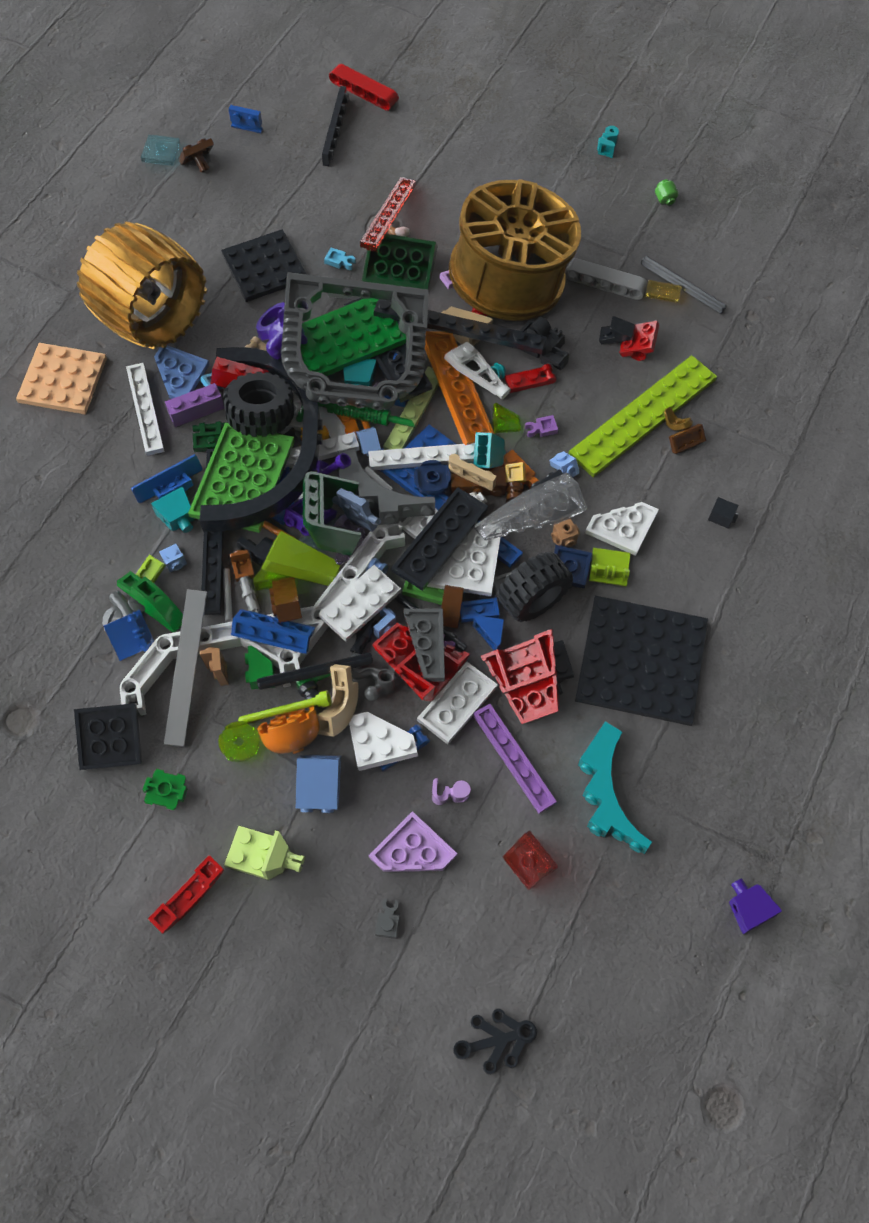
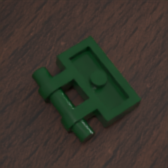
(206, 440)

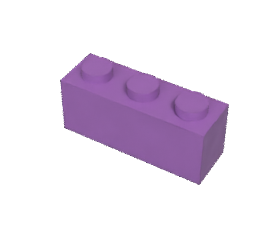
(194, 405)

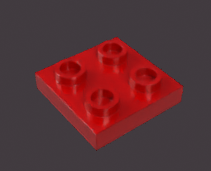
(643, 342)

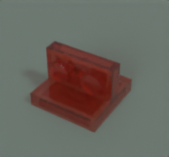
(529, 860)

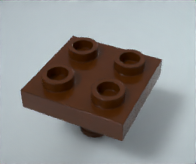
(197, 153)

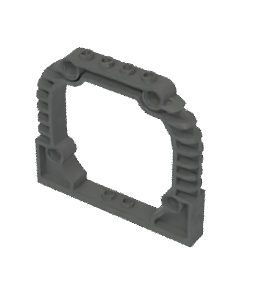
(408, 303)

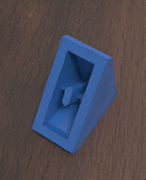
(490, 630)

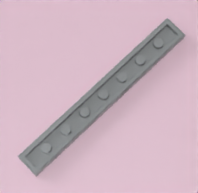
(185, 668)

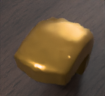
(676, 423)

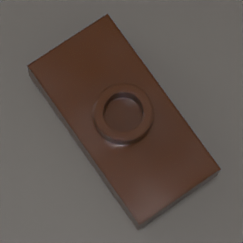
(687, 438)

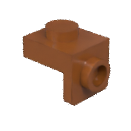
(242, 564)

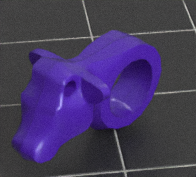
(271, 330)

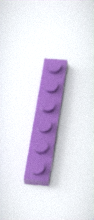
(514, 758)

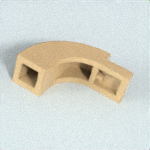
(344, 702)

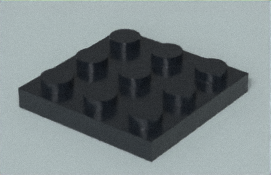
(107, 736)

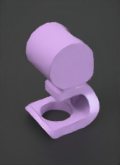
(458, 793)

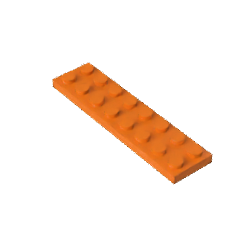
(457, 388)

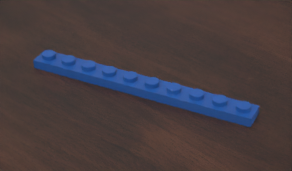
(405, 478)

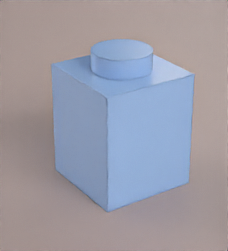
(368, 440)

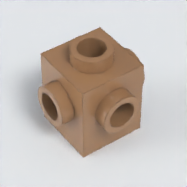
(565, 533)

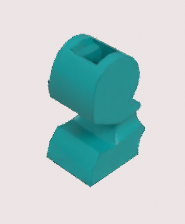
(608, 141)

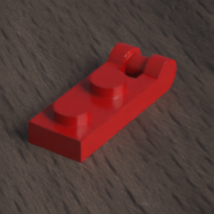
(530, 378)

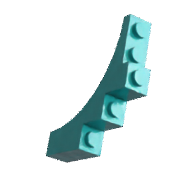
(600, 792)

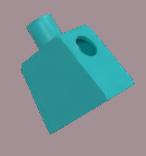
(361, 373)
(488, 450)
(174, 510)

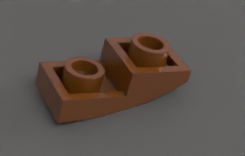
(452, 605)

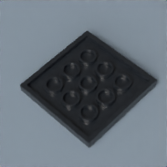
(262, 264)

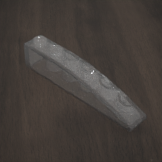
(540, 505)

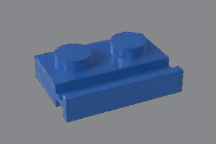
(245, 119)

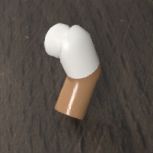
(400, 231)

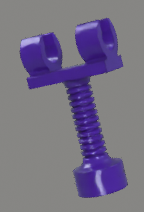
(341, 461)

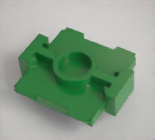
(165, 789)

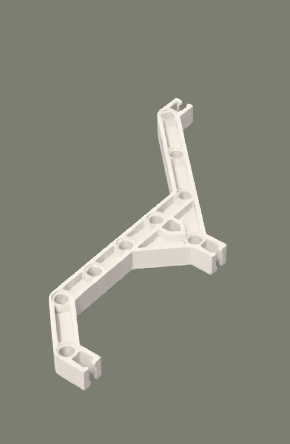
(157, 659)

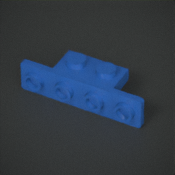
(168, 480)

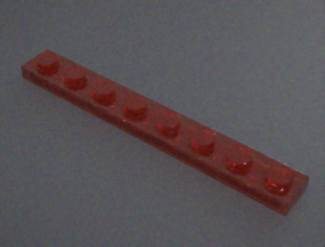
(387, 214)

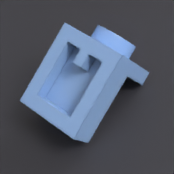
(173, 558)

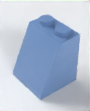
(318, 782)

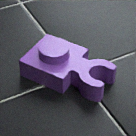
(544, 426)

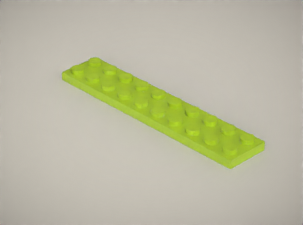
(642, 416)

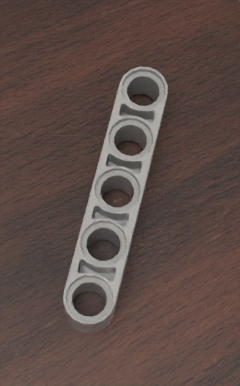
(606, 278)

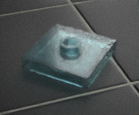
(160, 150)

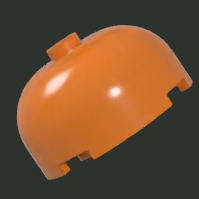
(292, 733)

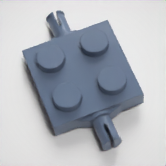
(356, 509)

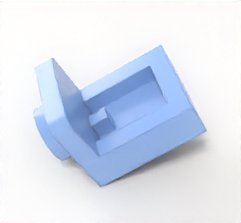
(565, 463)
(386, 623)

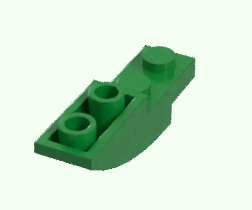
(154, 600)

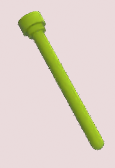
(322, 699)

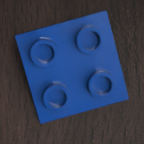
(129, 635)

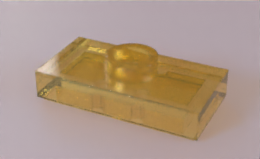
(663, 291)

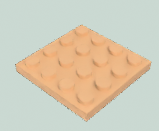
(61, 378)

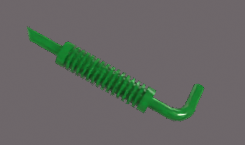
(368, 414)

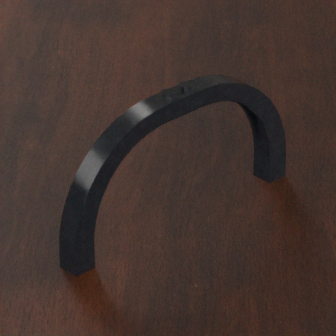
(274, 501)

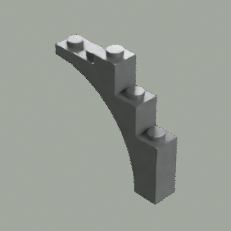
(390, 503)

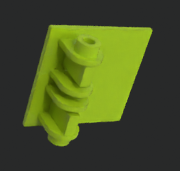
(610, 567)

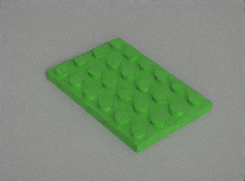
(242, 469)

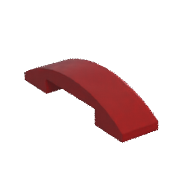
(187, 896)

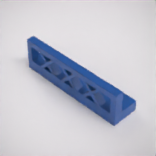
(271, 632)

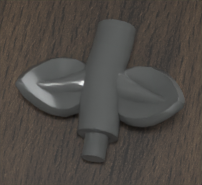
(121, 608)

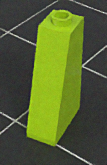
(300, 561)

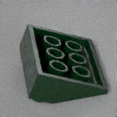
(401, 262)

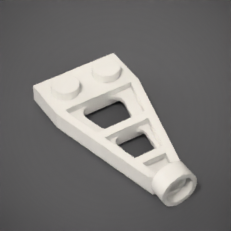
(465, 353)

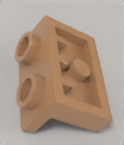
(216, 663)

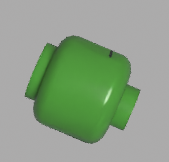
(666, 192)

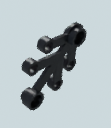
(498, 1040)

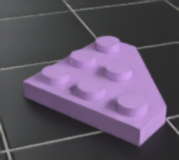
(412, 848)

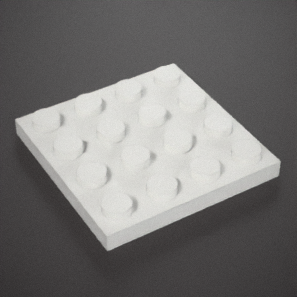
(470, 565)

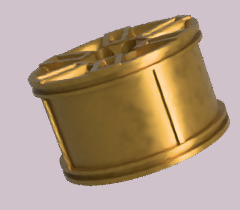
(521, 222)

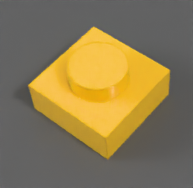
(515, 472)

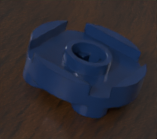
(428, 486)

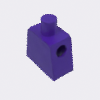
(752, 906)

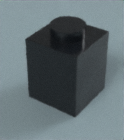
(724, 513)

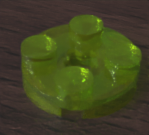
(248, 748)

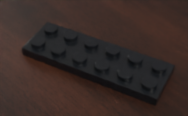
(439, 539)

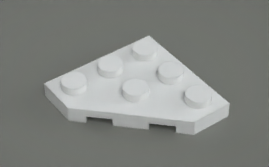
(623, 526)
(379, 742)

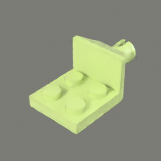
(261, 854)

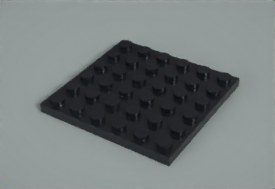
(642, 660)

